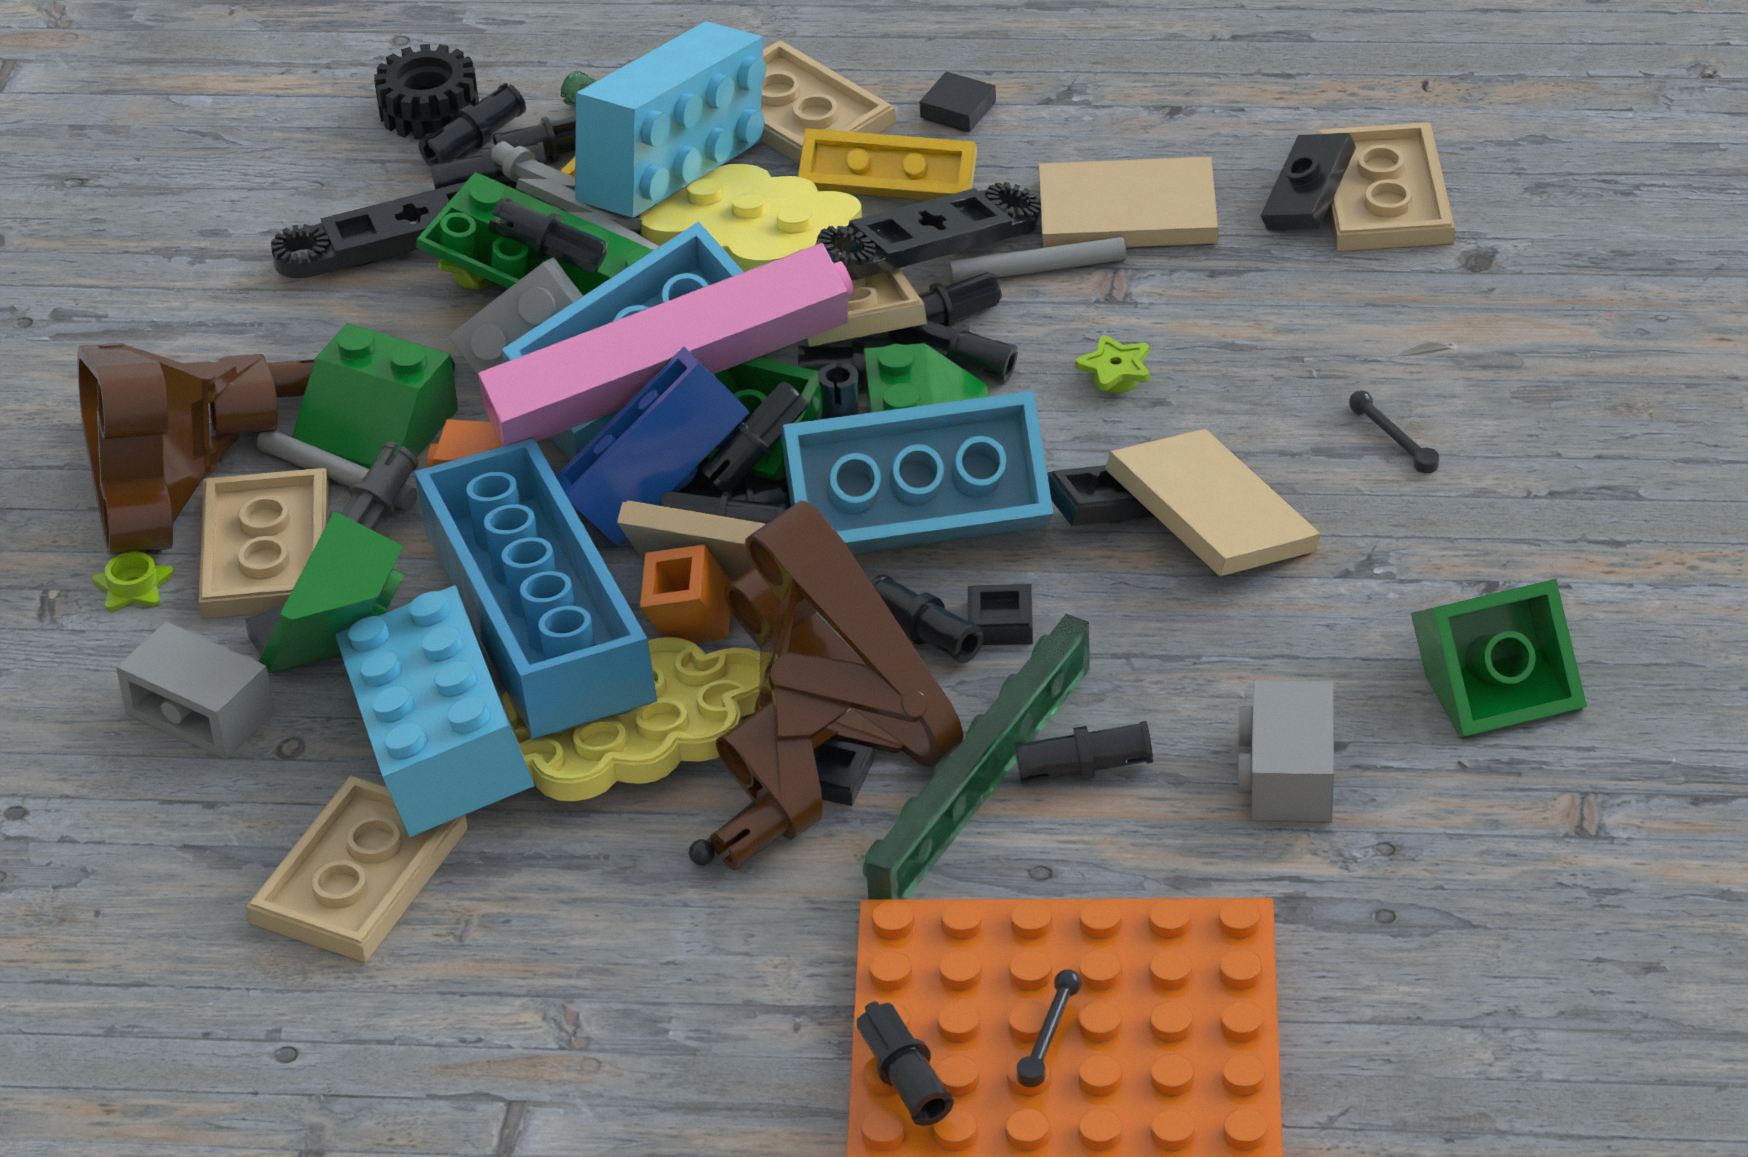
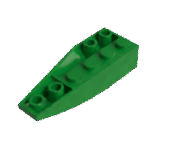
(464, 238)

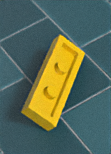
(887, 164)

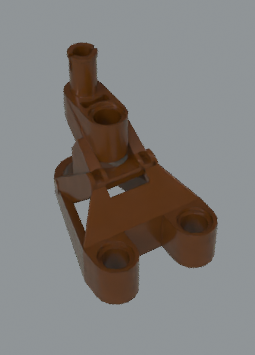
(153, 431)
(815, 683)

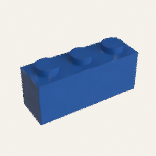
(652, 443)

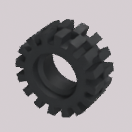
(424, 89)

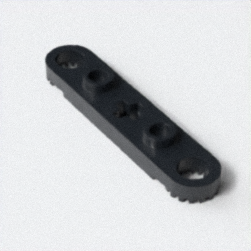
(931, 229)
(361, 234)

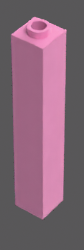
(716, 323)

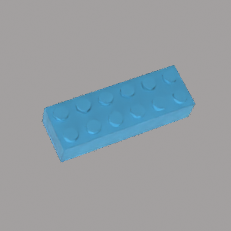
(535, 588)

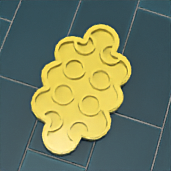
(751, 213)
(695, 705)

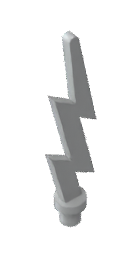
(559, 190)

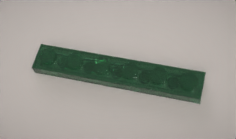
(979, 763)

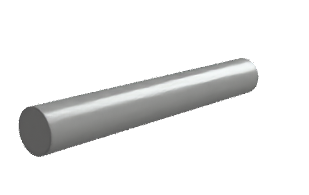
(1040, 259)
(337, 468)

